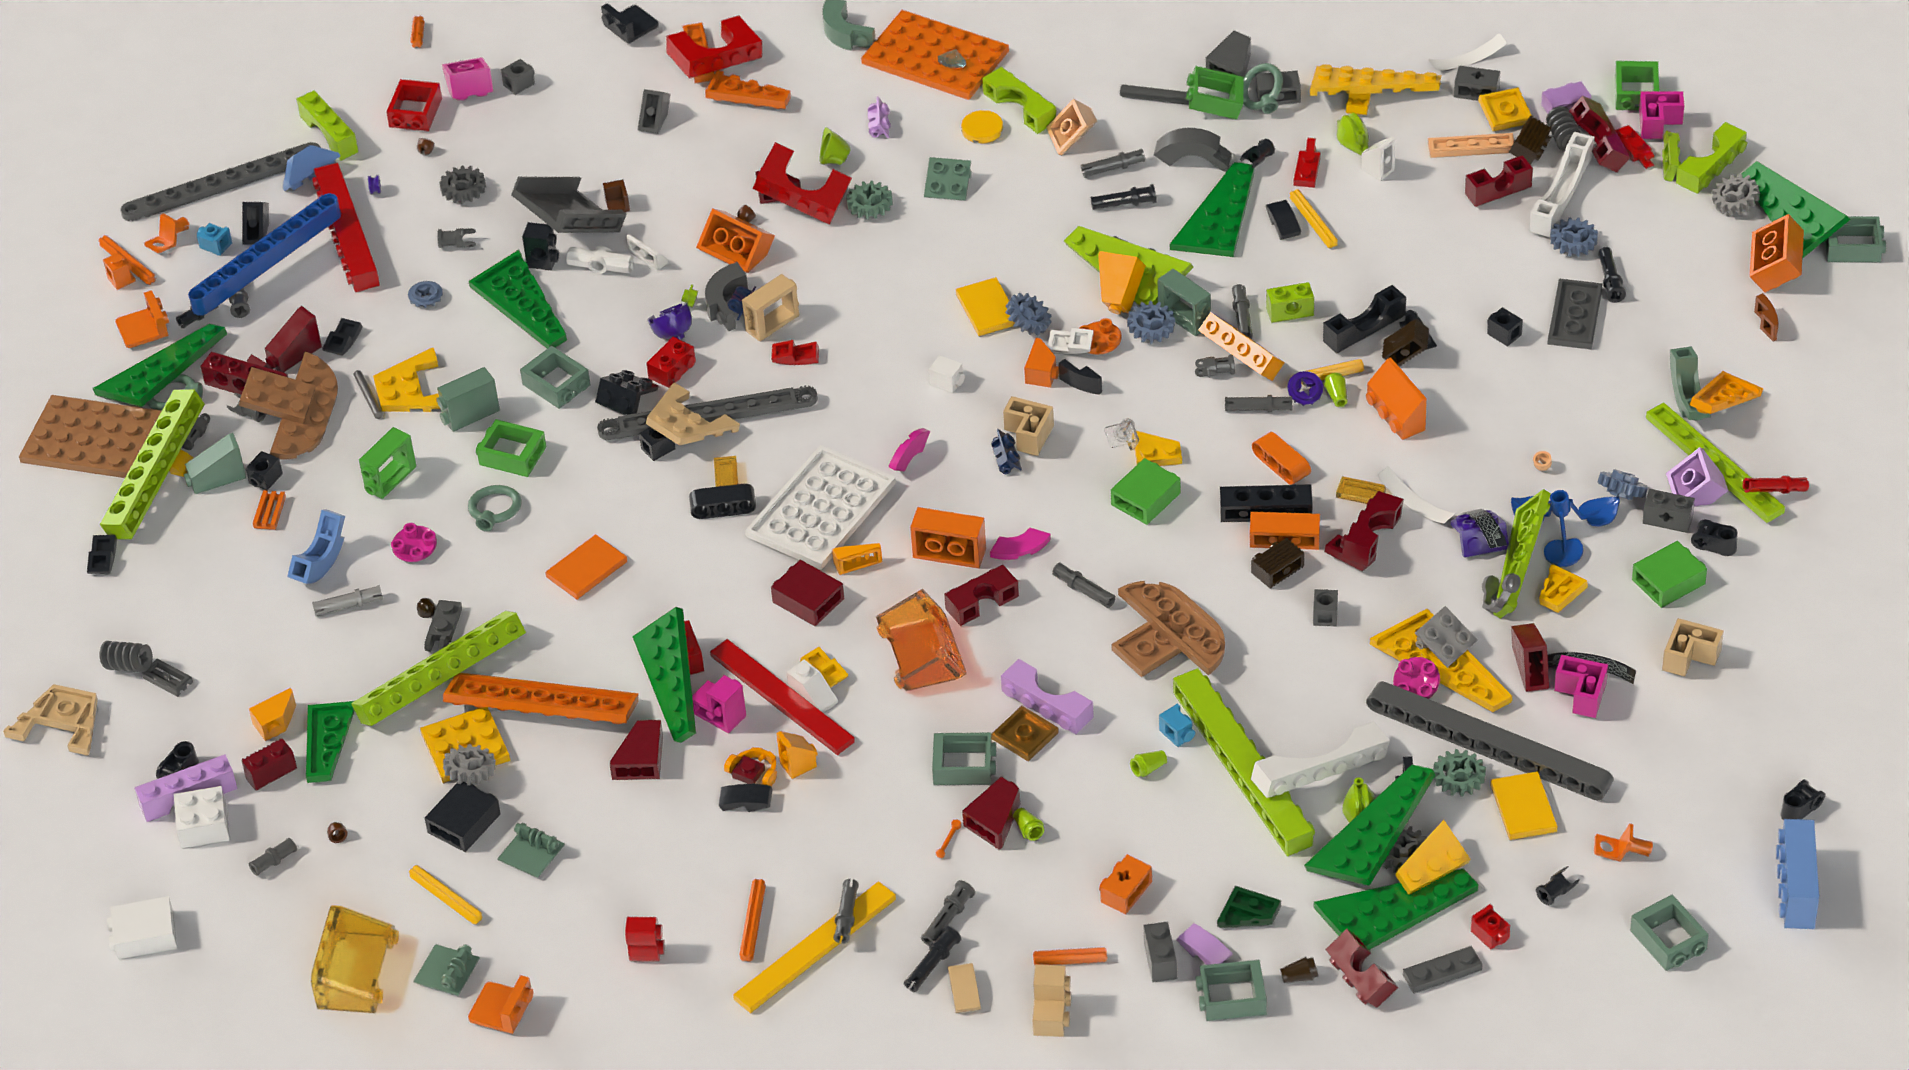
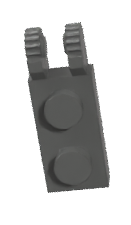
(443, 624)

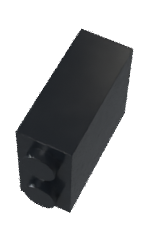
(462, 816)

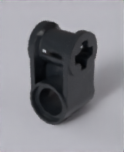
(1716, 538)
(179, 758)
(1801, 801)

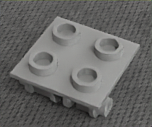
(1445, 636)

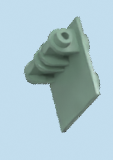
(947, 178)
(531, 850)
(447, 968)

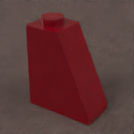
(295, 338)
(1530, 656)
(639, 753)
(993, 811)

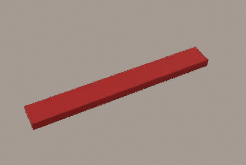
(782, 697)

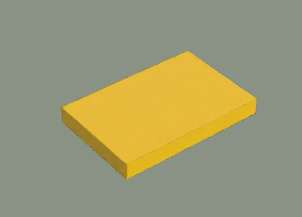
(985, 306)
(1523, 805)

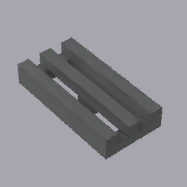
(164, 680)

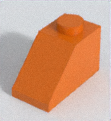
(1041, 365)

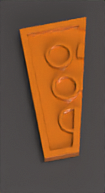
(749, 92)

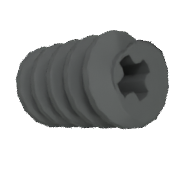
(1562, 126)
(125, 656)

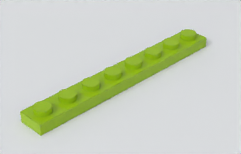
(1690, 440)

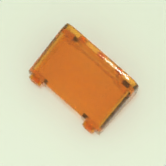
(921, 642)

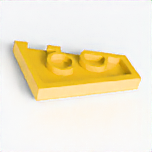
(1432, 860)

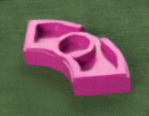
(909, 449)
(1013, 547)

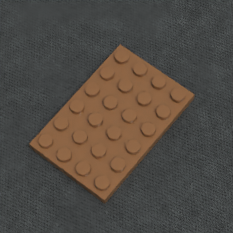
(88, 436)

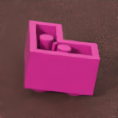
(1659, 109)
(1583, 680)
(720, 703)

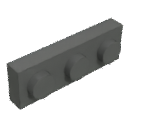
(1442, 969)

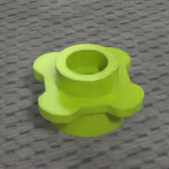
(690, 296)

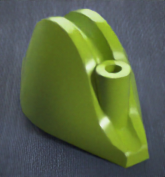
(1353, 133)
(833, 148)
(1357, 799)

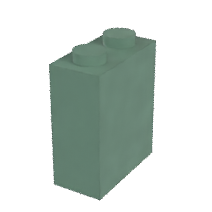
(468, 399)

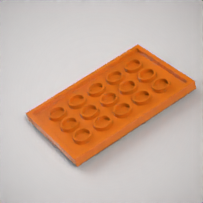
(912, 50)

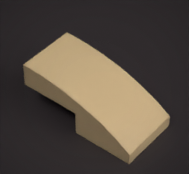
(964, 988)

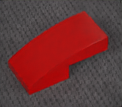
(790, 354)

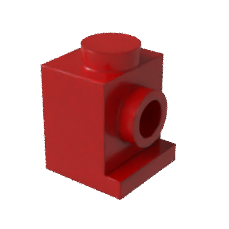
(1490, 927)

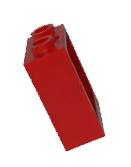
(414, 91)

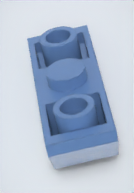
(303, 163)

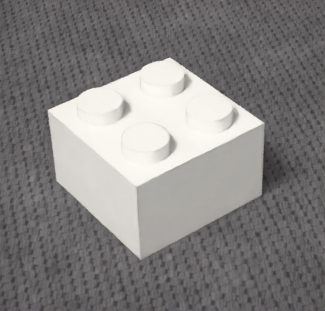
(201, 817)

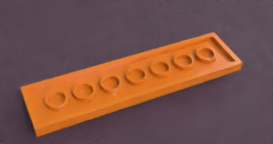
(541, 698)

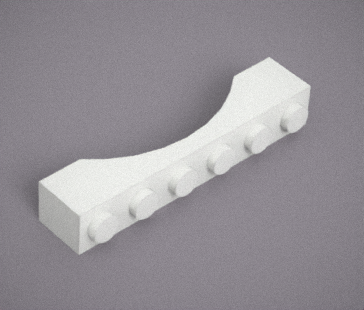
(1573, 165)
(1281, 774)

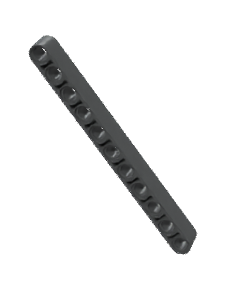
(1490, 740)

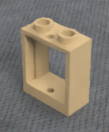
(755, 303)

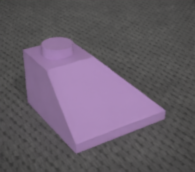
(1697, 478)

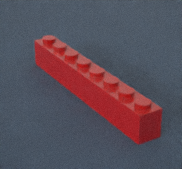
(347, 230)

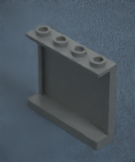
(564, 207)

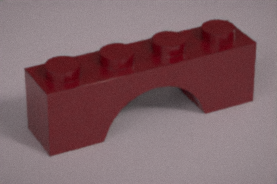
(1593, 119)
(1381, 512)

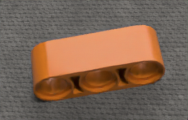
(1281, 458)

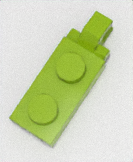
(1670, 155)

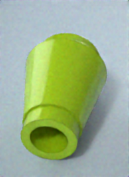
(1336, 388)
(1146, 763)
(1028, 824)

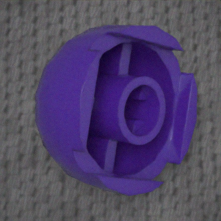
(672, 322)

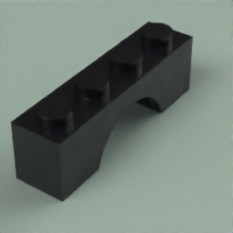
(1384, 309)

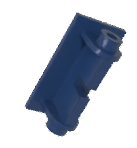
(735, 303)
(1005, 452)

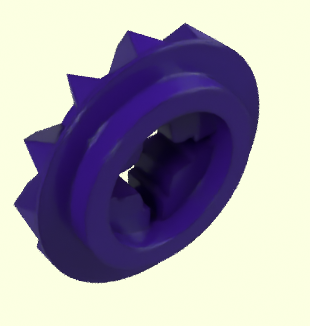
(1309, 380)

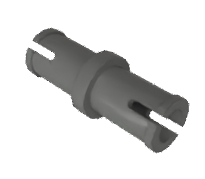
(272, 856)

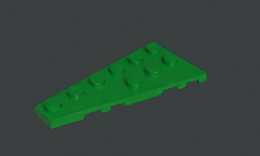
(1219, 218)
(151, 375)
(1368, 839)
(1389, 910)

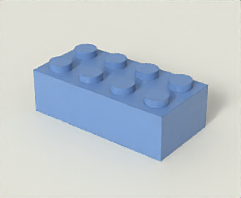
(1797, 874)

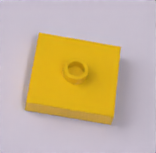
(1505, 109)

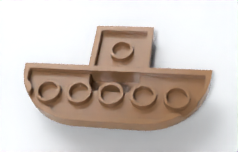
(300, 402)
(1172, 627)

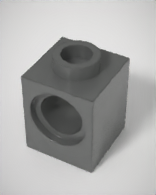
(518, 76)
(1325, 607)

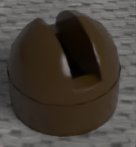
(423, 608)

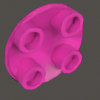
(414, 543)
(1417, 676)

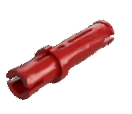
(1784, 484)

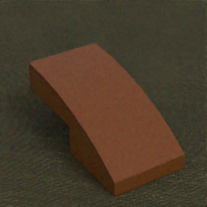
(1768, 316)

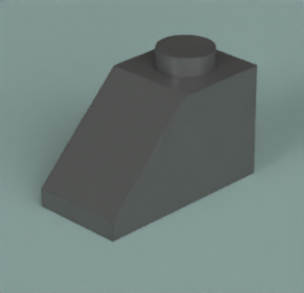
(653, 110)

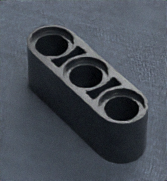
(722, 501)

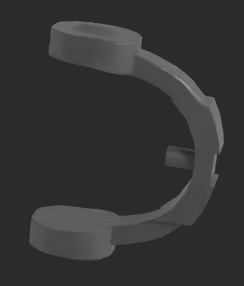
(1490, 586)

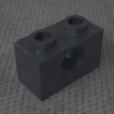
(540, 246)

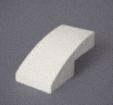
(1070, 342)

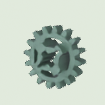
(869, 199)
(1459, 772)

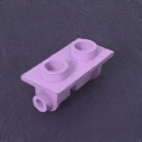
(878, 118)

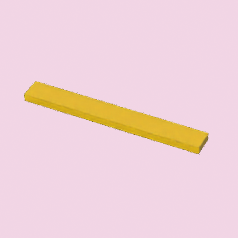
(810, 950)

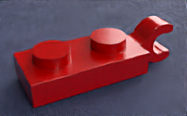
(1636, 146)
(1307, 165)

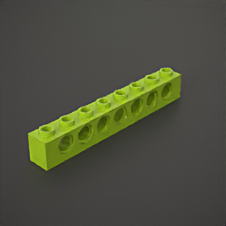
(152, 464)
(438, 668)

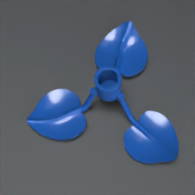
(1596, 511)

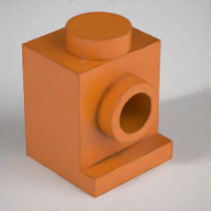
(118, 271)

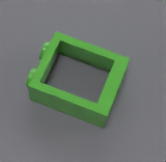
(1634, 72)
(1216, 81)
(394, 444)
(507, 462)

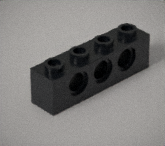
(1240, 501)

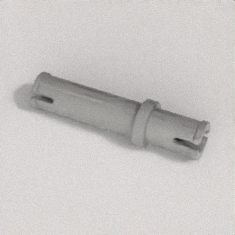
(347, 600)

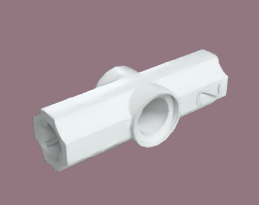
(600, 260)

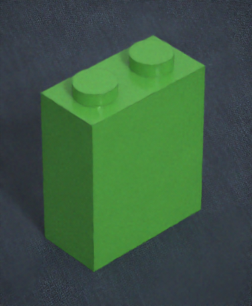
(1145, 491)
(1669, 574)

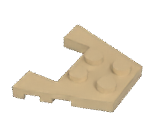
(683, 425)
(61, 709)

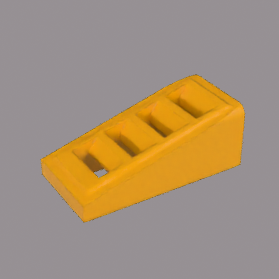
(849, 557)

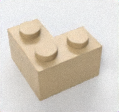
(1030, 422)
(1691, 642)
(1050, 1000)

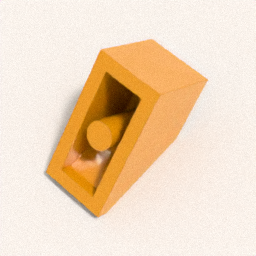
(273, 714)
(795, 754)

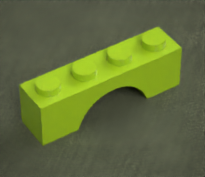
(1005, 87)
(317, 112)
(1698, 172)

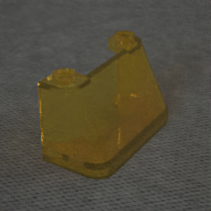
(351, 961)

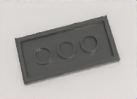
(1575, 314)

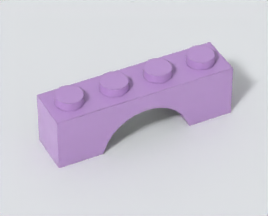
(1068, 710)
(158, 795)

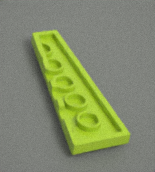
(1521, 544)

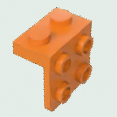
(144, 324)
(501, 1005)

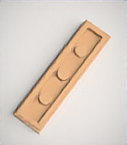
(1470, 145)

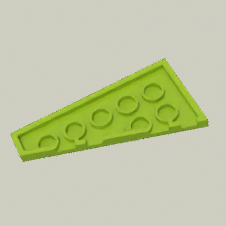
(1089, 243)

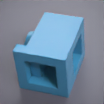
(214, 238)
(1176, 725)

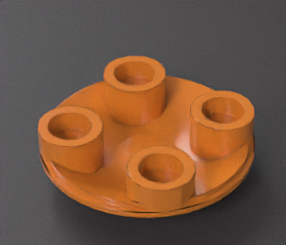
(1105, 336)

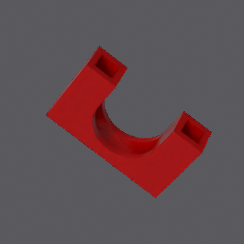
(696, 60)
(817, 203)

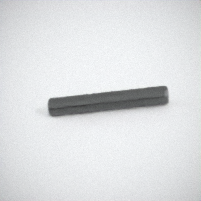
(1153, 94)

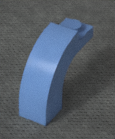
(323, 551)

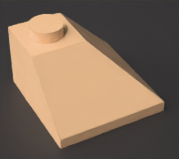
(1070, 125)

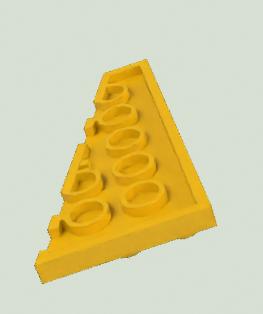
(1370, 81)

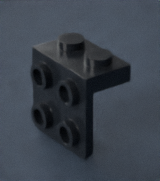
(629, 23)
(623, 391)

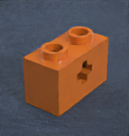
(1125, 884)

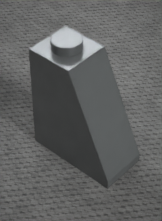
(1231, 55)

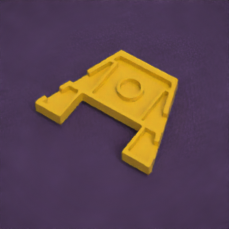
(400, 387)

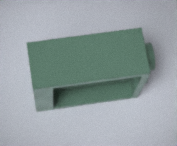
(1857, 252)
(1175, 285)
(544, 364)
(963, 743)
(1659, 913)
(1232, 973)

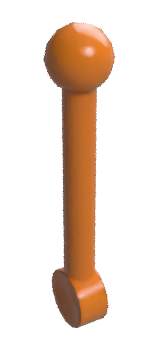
(956, 824)

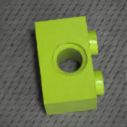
(1290, 302)

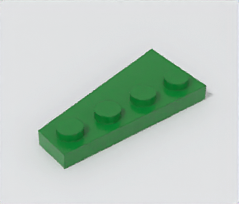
(325, 738)

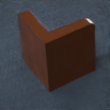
(616, 195)

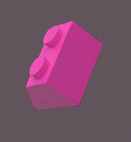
(468, 78)

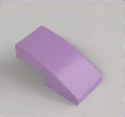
(1204, 945)

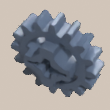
(1573, 236)
(1028, 313)
(1151, 322)
(1622, 484)

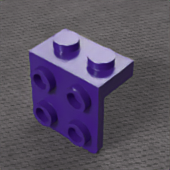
(1472, 538)

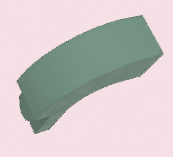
(842, 32)
(1685, 381)

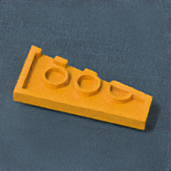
(1723, 393)

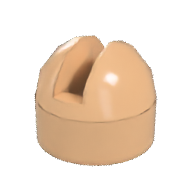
(1545, 458)

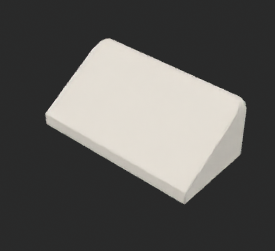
(646, 253)

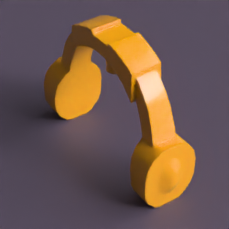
(755, 752)

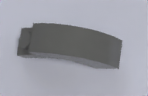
(1192, 142)
(720, 290)

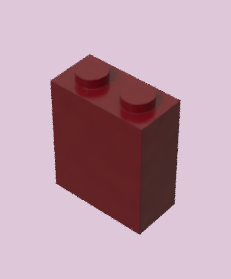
(807, 592)

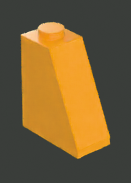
(1119, 280)

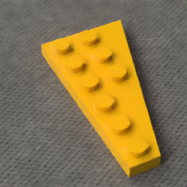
(1463, 676)

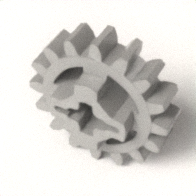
(1735, 194)
(469, 764)

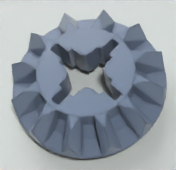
(423, 288)

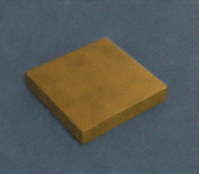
(1024, 733)

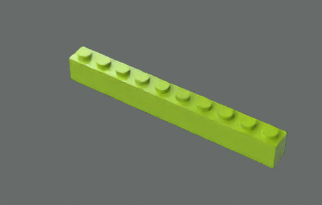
(1238, 757)

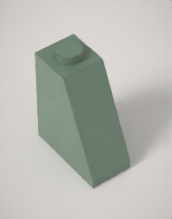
(216, 466)

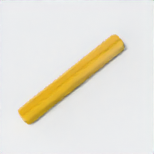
(1313, 218)
(445, 894)

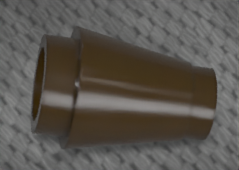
(1300, 970)

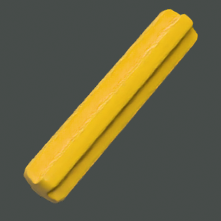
(1344, 369)

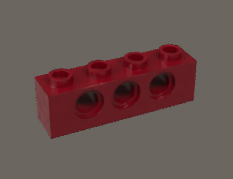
(229, 373)

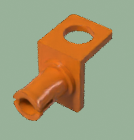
(167, 233)
(1623, 845)

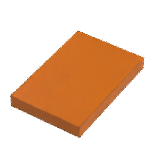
(586, 566)

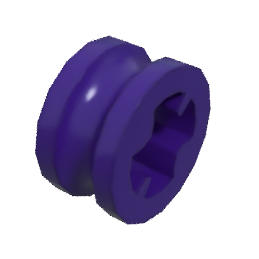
(374, 184)

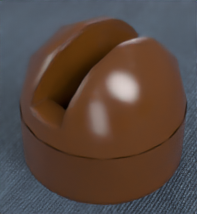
(425, 145)
(746, 213)
(340, 832)

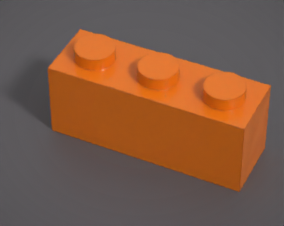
(1272, 527)

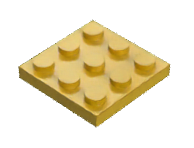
(472, 728)

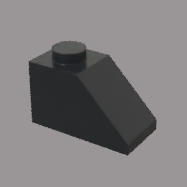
(254, 221)

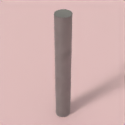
(368, 394)

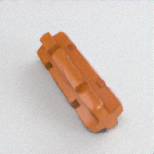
(417, 31)

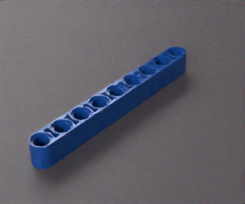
(264, 254)

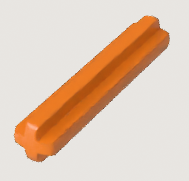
(1070, 956)

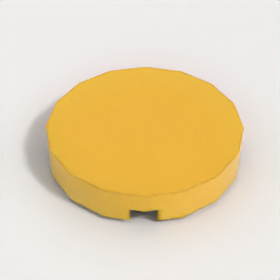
(982, 126)

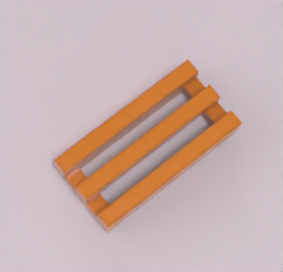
(261, 507)

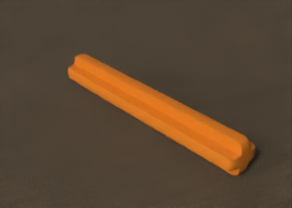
(137, 267)
(752, 920)

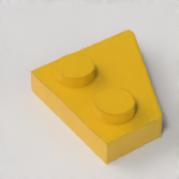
(1158, 450)
(1561, 588)

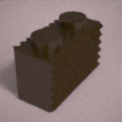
(1531, 139)
(1406, 342)
(1277, 562)

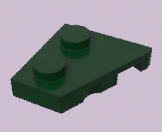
(1248, 909)

